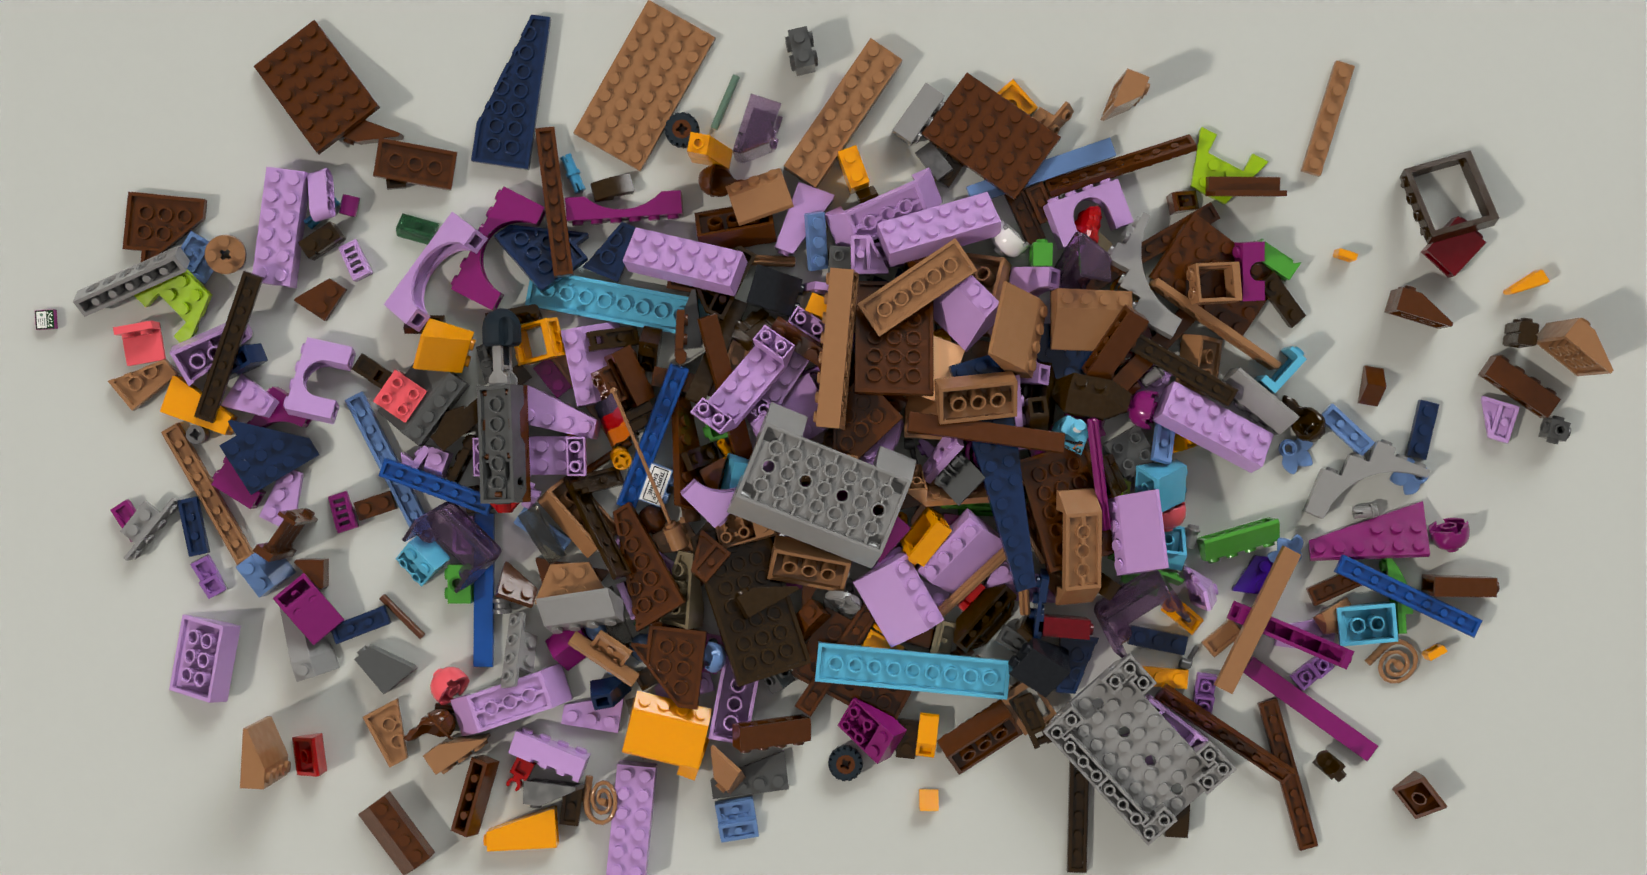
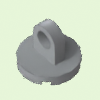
(843, 600)

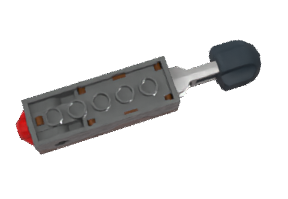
(503, 419)

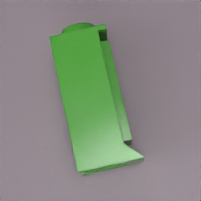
(1279, 262)

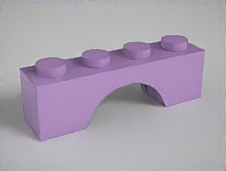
(1188, 732)

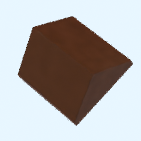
(1418, 795)

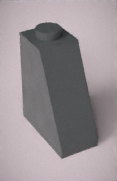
(383, 667)

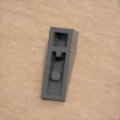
(694, 337)
(543, 791)

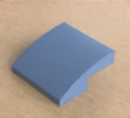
(194, 248)
(736, 819)

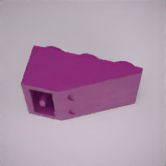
(308, 609)
(872, 730)

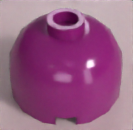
(1143, 408)
(1450, 535)

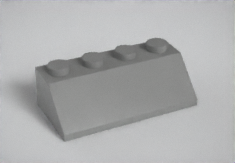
(1259, 402)
(581, 610)

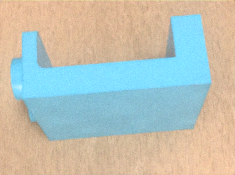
(1294, 361)

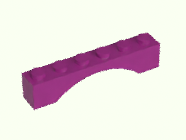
(665, 204)

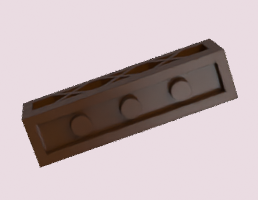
(1244, 186)

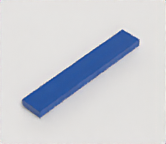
(433, 485)

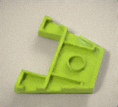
(1210, 166)
(185, 296)

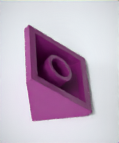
(562, 652)

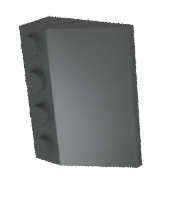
(442, 394)

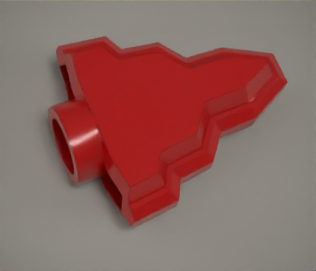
(1089, 222)

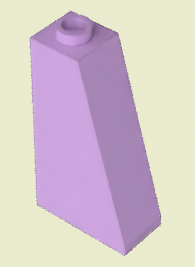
(805, 200)

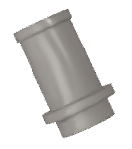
(1152, 376)
(1365, 511)
(1191, 535)

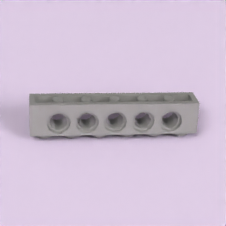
(131, 281)

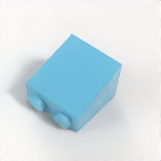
(1167, 478)

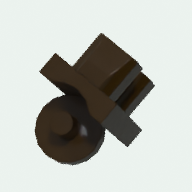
(1330, 765)

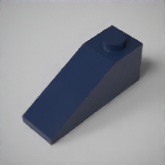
(248, 358)

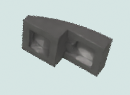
(934, 160)

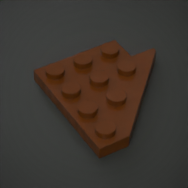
(159, 221)
(866, 423)
(675, 661)

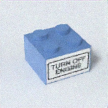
(663, 479)

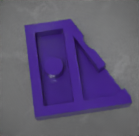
(1254, 575)

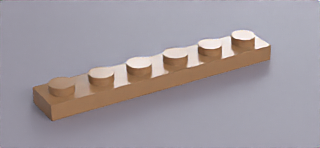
(1327, 118)

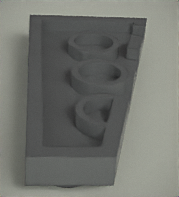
(761, 777)

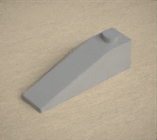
(306, 658)

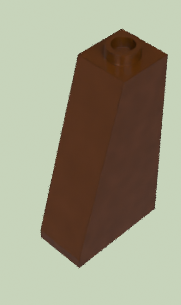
(1459, 586)

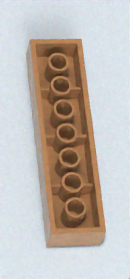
(843, 113)
(837, 348)

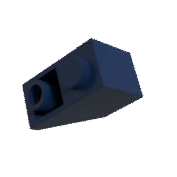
(607, 692)

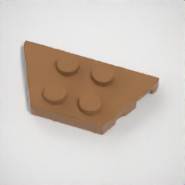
(569, 578)

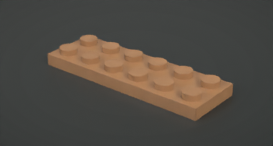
(917, 287)

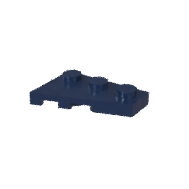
(609, 257)
(1038, 598)
(1079, 655)

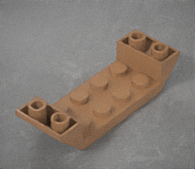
(931, 495)
(1080, 546)

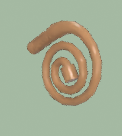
(1397, 663)
(589, 796)

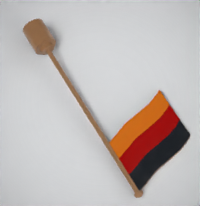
(618, 430)

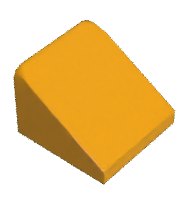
(928, 800)

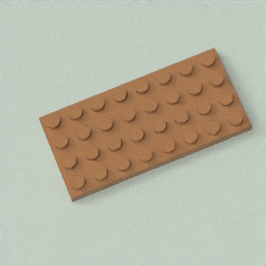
(644, 85)

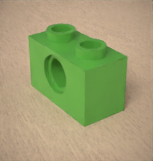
(1041, 254)
(465, 596)

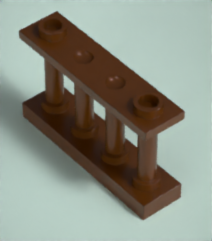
(281, 542)

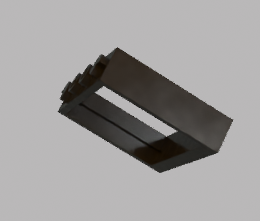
(1476, 185)

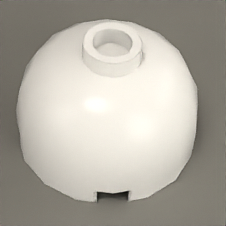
(1009, 242)

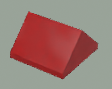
(309, 755)

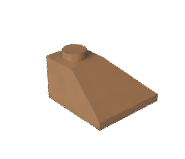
(725, 772)

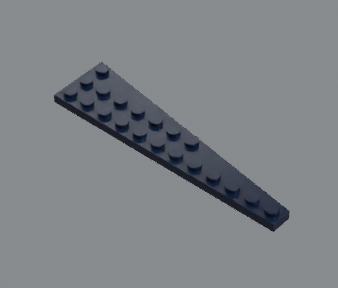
(1004, 487)

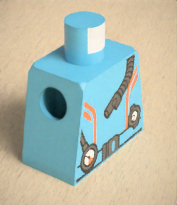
(1075, 433)

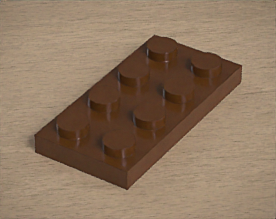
(415, 164)

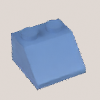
(264, 575)

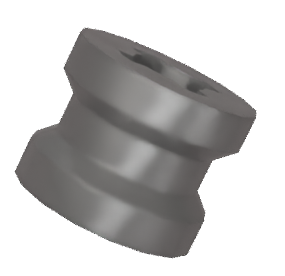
(202, 433)
(501, 606)

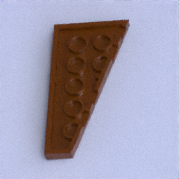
(684, 439)
(650, 583)

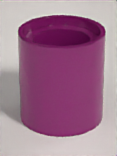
(349, 205)

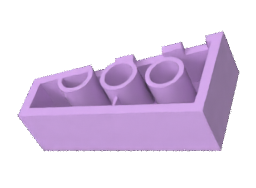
(197, 353)
(553, 414)
(550, 753)

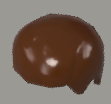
(653, 518)

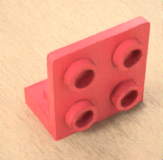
(142, 342)
(400, 396)

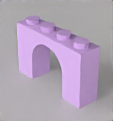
(1107, 196)
(315, 356)

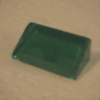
(416, 229)

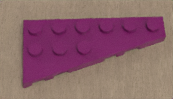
(1386, 536)

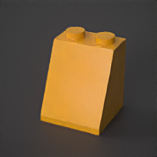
(444, 347)

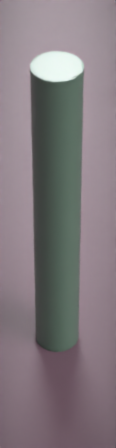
(725, 101)

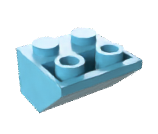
(422, 559)

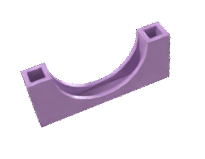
(1036, 282)
(408, 296)
(714, 502)

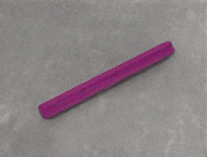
(1098, 470)

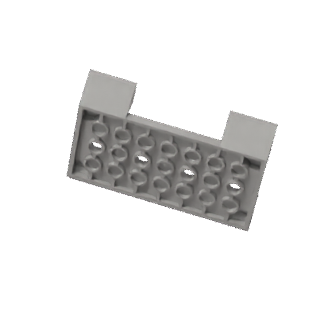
(813, 511)
(1117, 762)

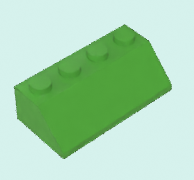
(1238, 539)

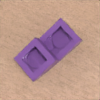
(209, 576)

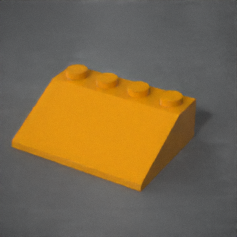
(665, 731)

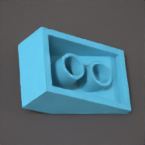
(1367, 623)

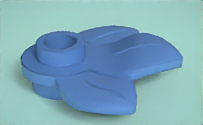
(1296, 456)
(1409, 482)
(1294, 544)

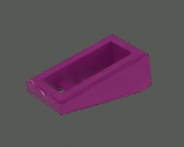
(336, 514)

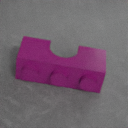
(1247, 254)

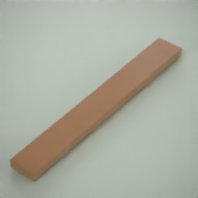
(1214, 324)
(207, 494)
(1257, 619)

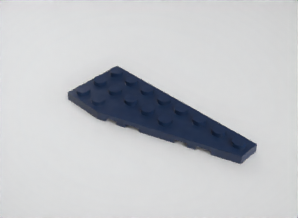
(509, 119)

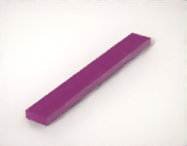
(1310, 709)

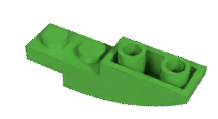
(1391, 569)

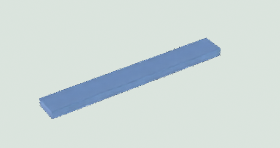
(1056, 166)
(380, 449)

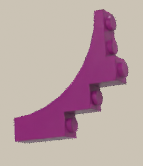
(1297, 637)

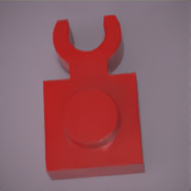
(971, 597)
(522, 770)

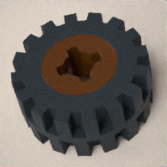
(677, 136)
(843, 756)

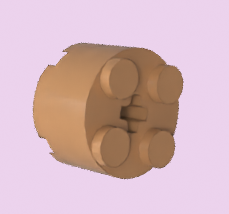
(214, 256)

